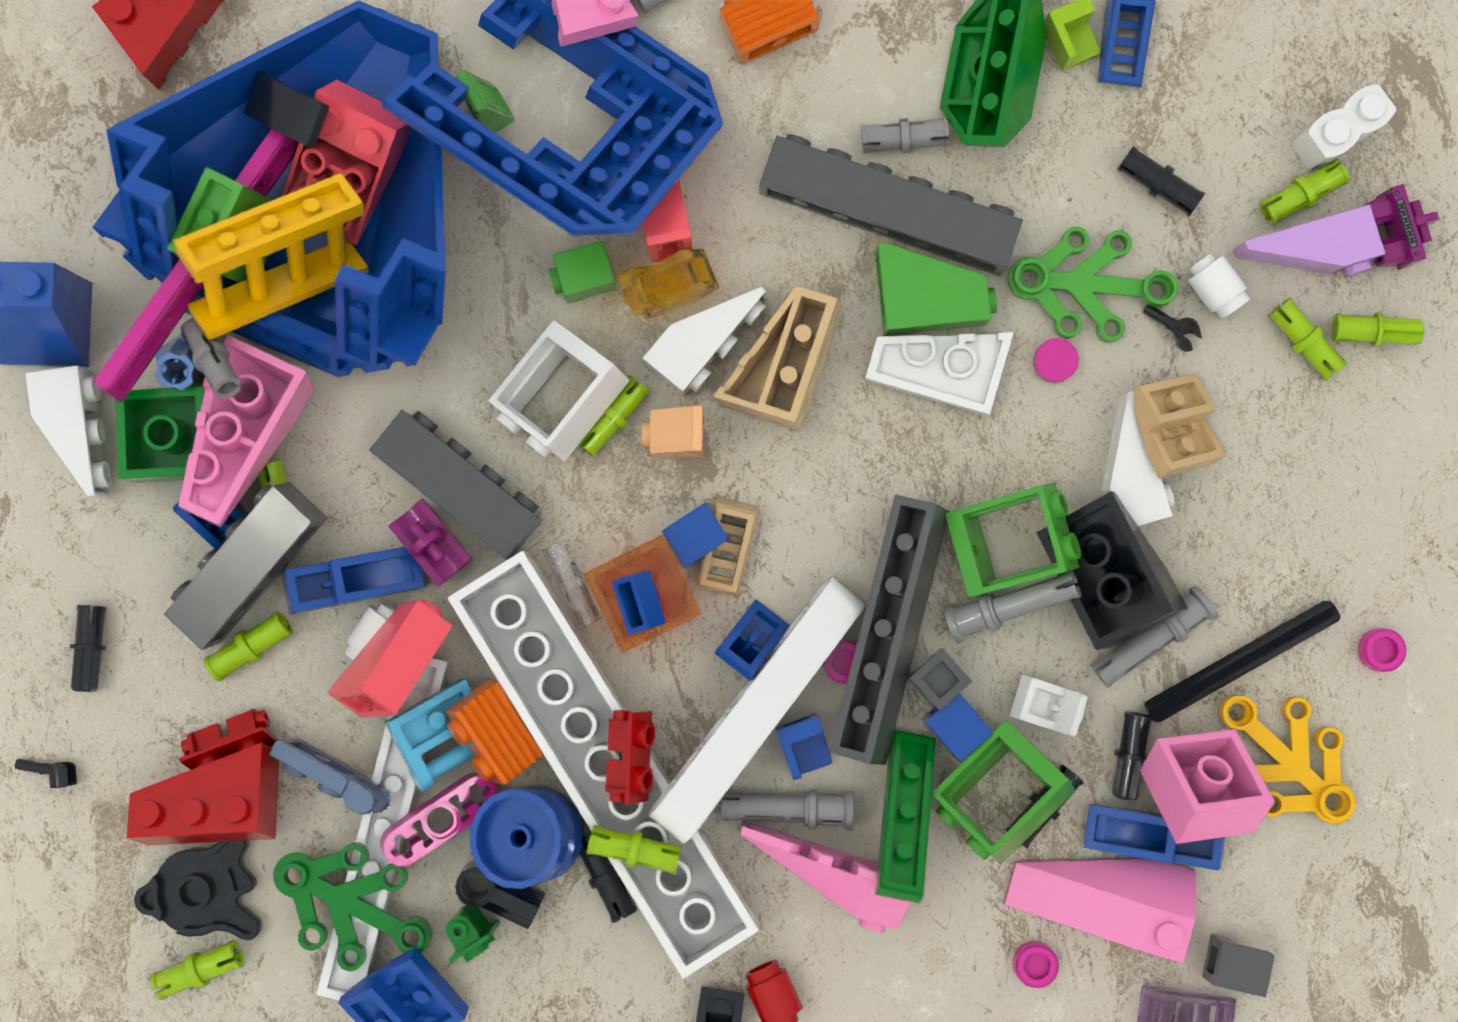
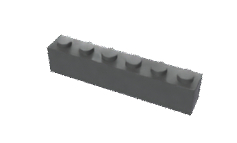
(890, 204)
(889, 631)

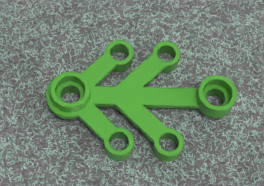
(1083, 283)

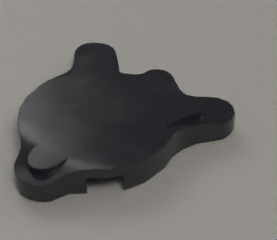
(202, 891)

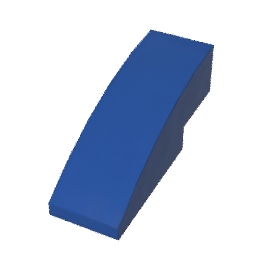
(351, 580)
(1146, 837)

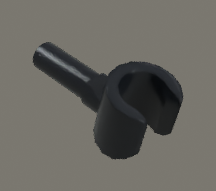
(1178, 327)
(60, 774)

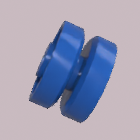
(525, 836)

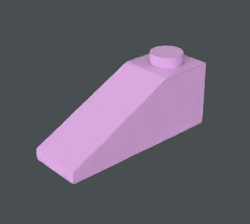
(1325, 245)

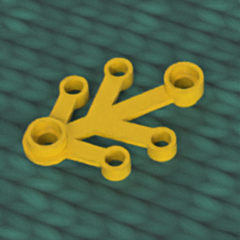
(1295, 762)

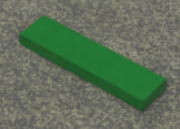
(906, 817)

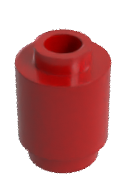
(773, 993)

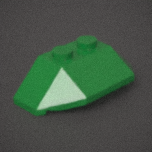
(994, 70)

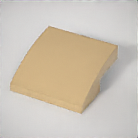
(1175, 425)

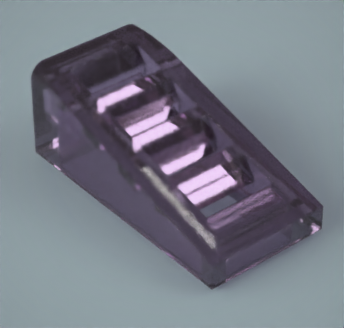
(1159, 1005)

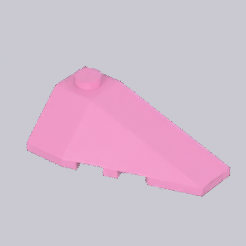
(836, 874)
(1121, 900)

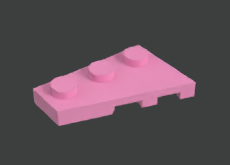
(592, 18)

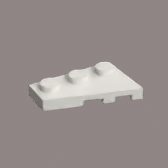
(945, 369)

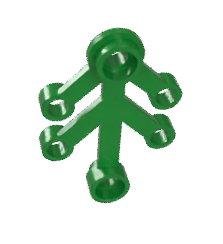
(345, 901)

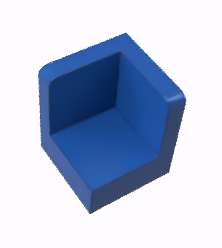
(695, 535)
(958, 727)
(804, 745)

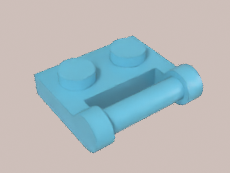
(424, 728)

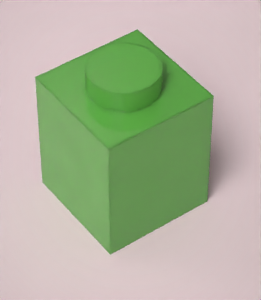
(582, 272)

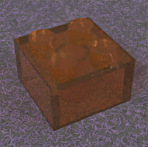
(673, 590)

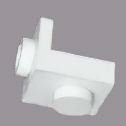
(1048, 705)

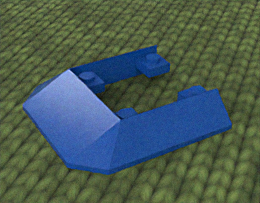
(661, 126)

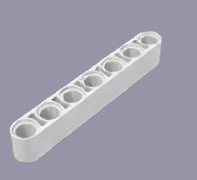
(756, 710)

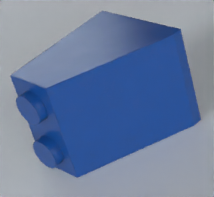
(44, 315)

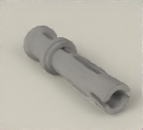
(991, 611)
(1152, 640)
(809, 809)

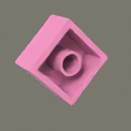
(1206, 786)

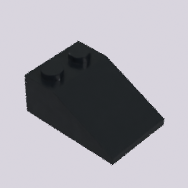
(1118, 576)

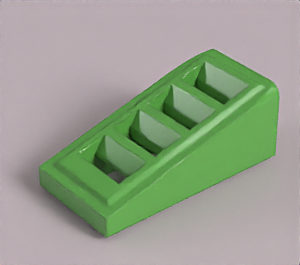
(486, 102)

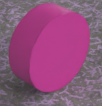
(1055, 360)
(1382, 650)
(839, 661)
(1035, 964)

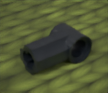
(510, 903)

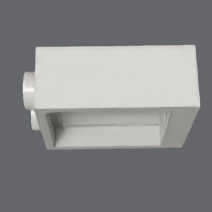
(533, 372)

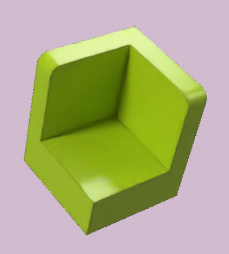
(1071, 34)

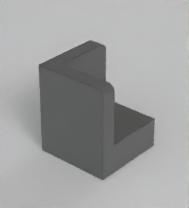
(939, 679)
(1237, 966)

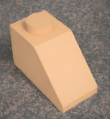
(674, 432)

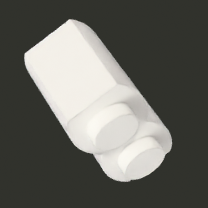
(1344, 127)

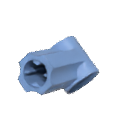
(175, 364)

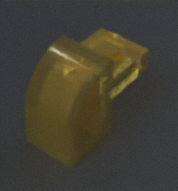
(668, 284)

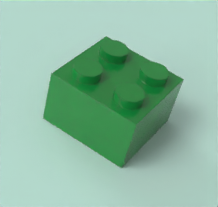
(156, 433)

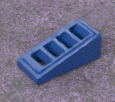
(1145, 13)

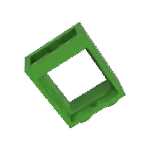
(972, 548)
(975, 766)

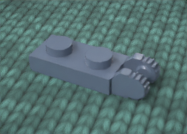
(333, 776)

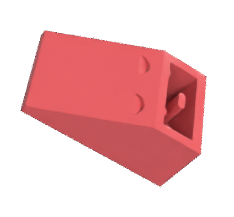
(356, 141)

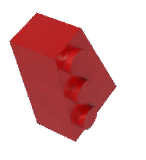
(155, 30)
(210, 803)

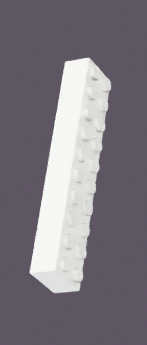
(567, 711)

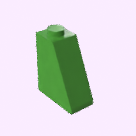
(928, 293)

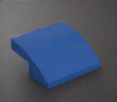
(404, 992)

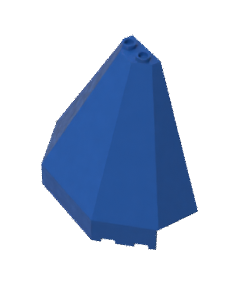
(166, 147)

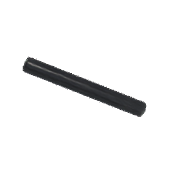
(1242, 661)

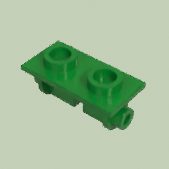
(470, 933)

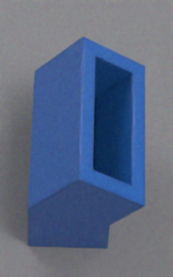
(639, 602)

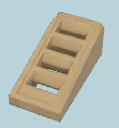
(720, 582)

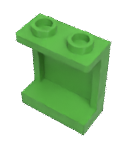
(214, 201)

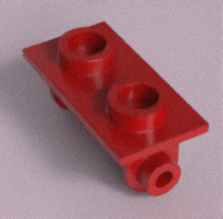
(210, 744)
(631, 777)

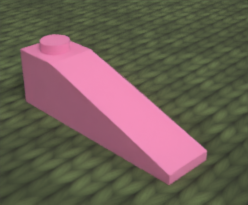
(241, 431)

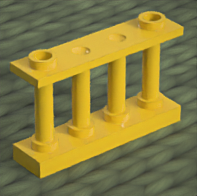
(264, 231)

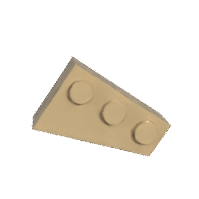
(786, 361)

